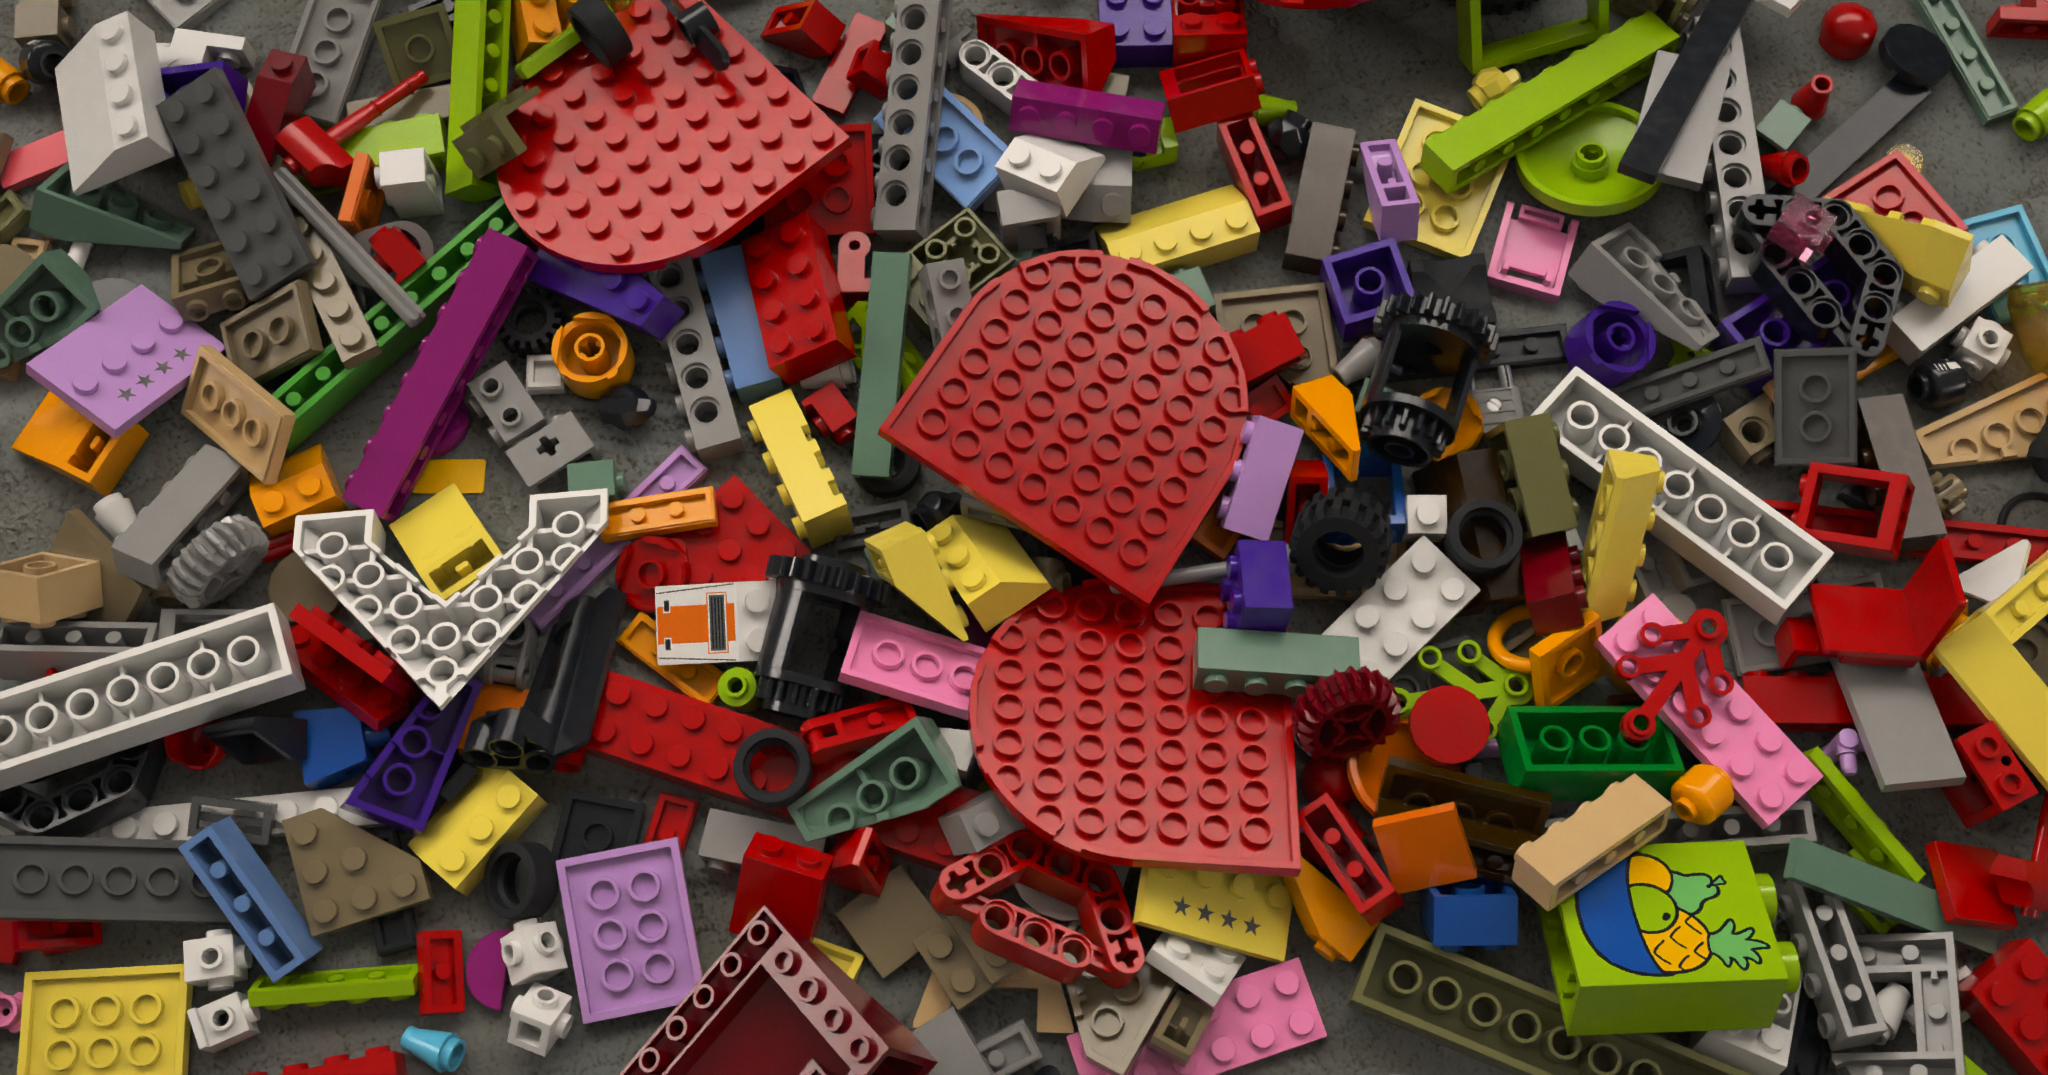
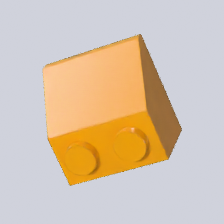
(302, 488)

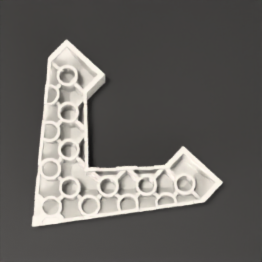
(450, 639)

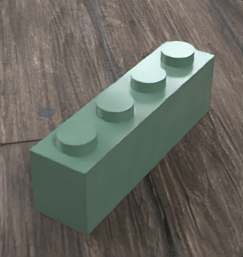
(1268, 660)

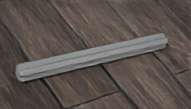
(349, 248)

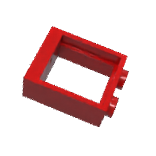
(1212, 89)
(1893, 519)
(1995, 785)

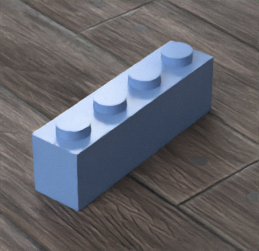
(734, 311)
(250, 898)

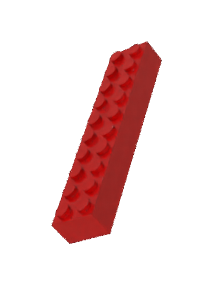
(696, 748)

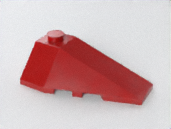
(1053, 48)

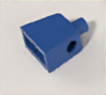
(338, 746)

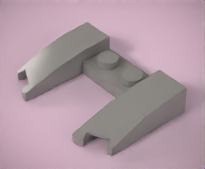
(1932, 967)

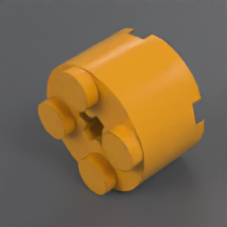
(593, 354)

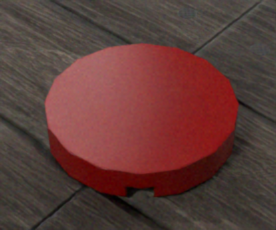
(649, 564)
(1448, 725)

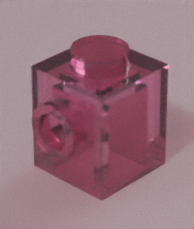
(1803, 228)

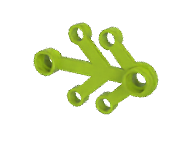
(1497, 688)

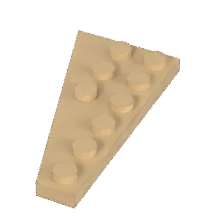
(1990, 429)

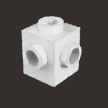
(1981, 347)
(533, 952)
(216, 960)
(540, 1019)

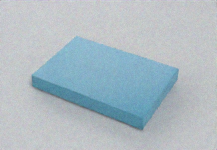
(2018, 230)

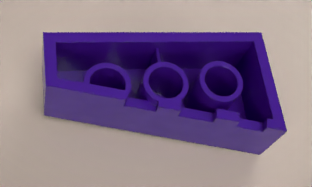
(621, 296)
(412, 766)

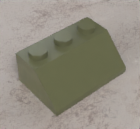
(1534, 475)

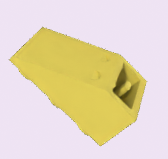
(445, 542)
(908, 562)

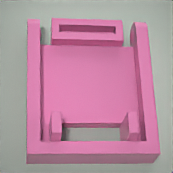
(1532, 248)

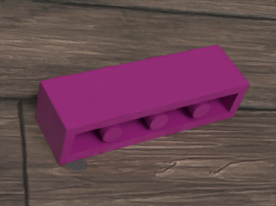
(1086, 116)

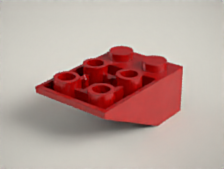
(1206, 29)

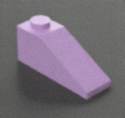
(1389, 191)

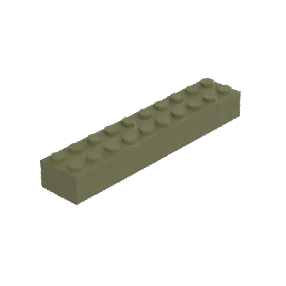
(1500, 1016)

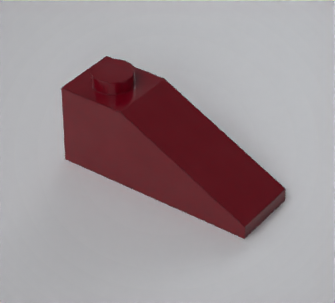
(279, 97)

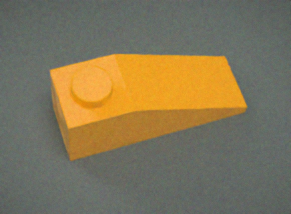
(1329, 419)
(1327, 914)

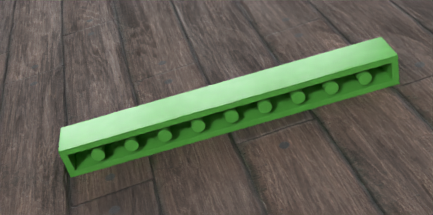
(328, 386)

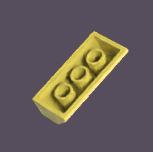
(1186, 232)
(1618, 528)

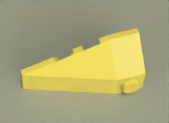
(1930, 253)

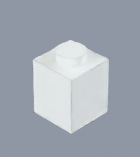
(1426, 517)

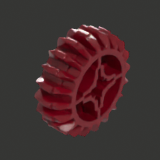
(1346, 714)

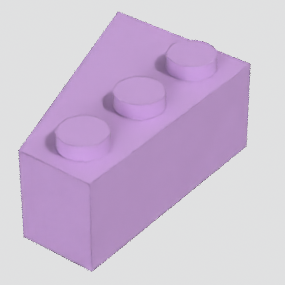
(1258, 477)

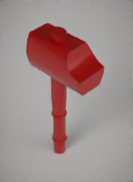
(317, 152)
(2022, 880)

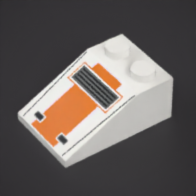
(712, 621)

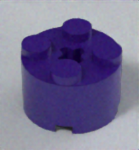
(1610, 343)

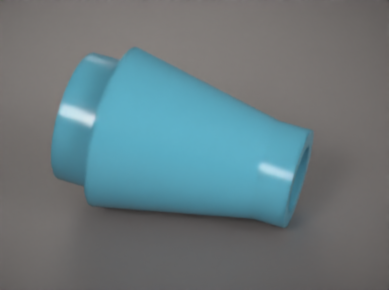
(436, 1048)

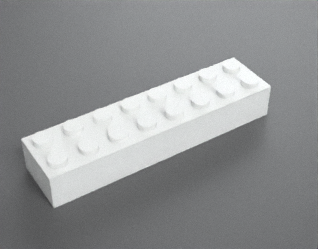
(1700, 509)
(146, 694)

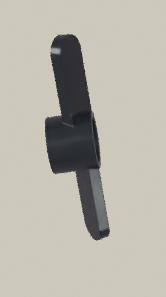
(700, 31)

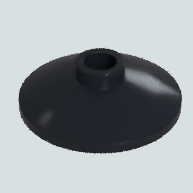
(1705, 419)

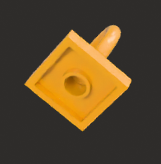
(1558, 663)

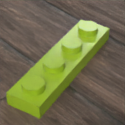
(1858, 821)
(321, 987)

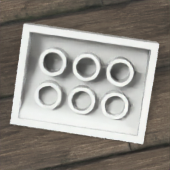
(110, 103)

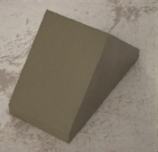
(1180, 1028)

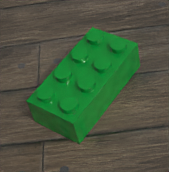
(1582, 752)

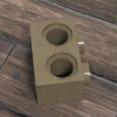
(1756, 420)

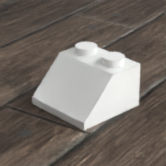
(1049, 169)

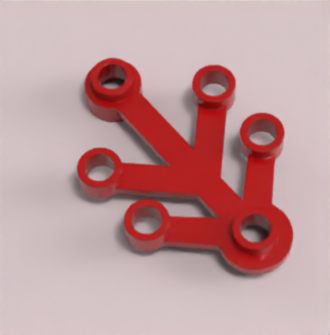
(1678, 669)

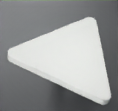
(1996, 574)

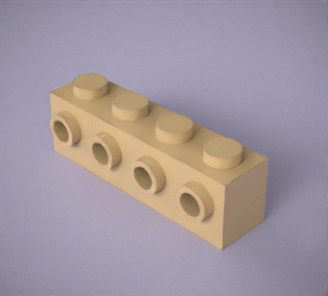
(1590, 841)

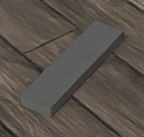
(1697, 378)

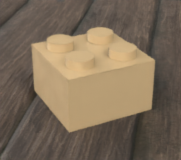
(48, 589)

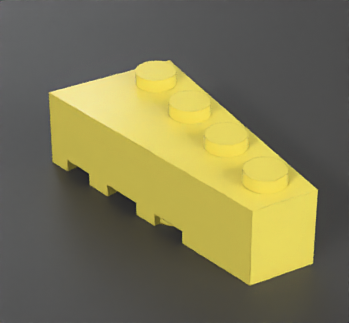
(801, 468)

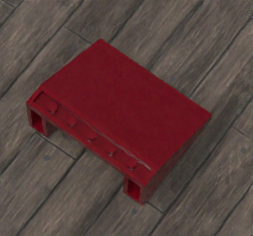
(779, 1011)

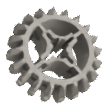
(217, 561)

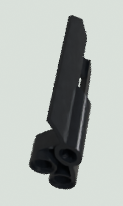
(558, 717)

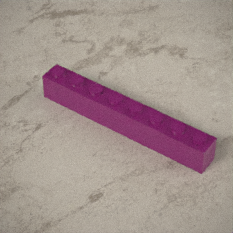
(440, 375)

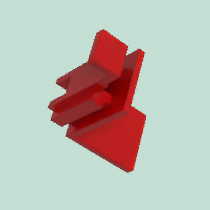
(1878, 623)

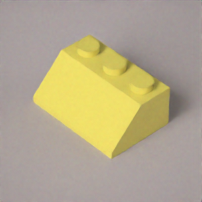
(987, 568)
(469, 829)

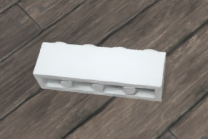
(1991, 274)

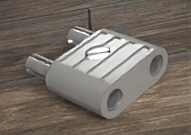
(1499, 403)

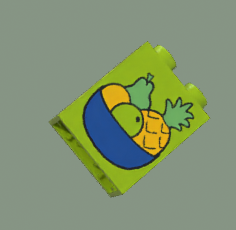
(1670, 944)

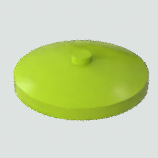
(1579, 165)

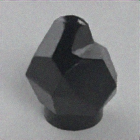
(1288, 136)
(626, 407)
(935, 508)

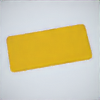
(440, 473)

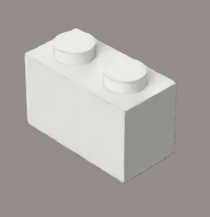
(410, 182)

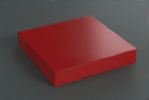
(1966, 888)

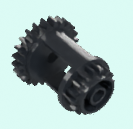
(1434, 338)
(828, 584)

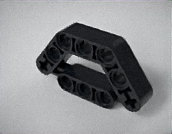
(1754, 223)
(101, 790)

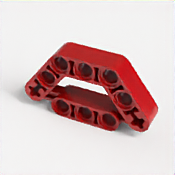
(1103, 952)

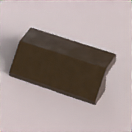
(1464, 479)
(1492, 813)

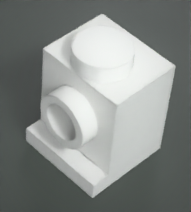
(208, 1027)

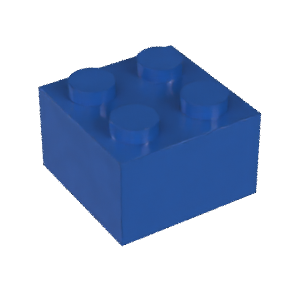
(1470, 914)

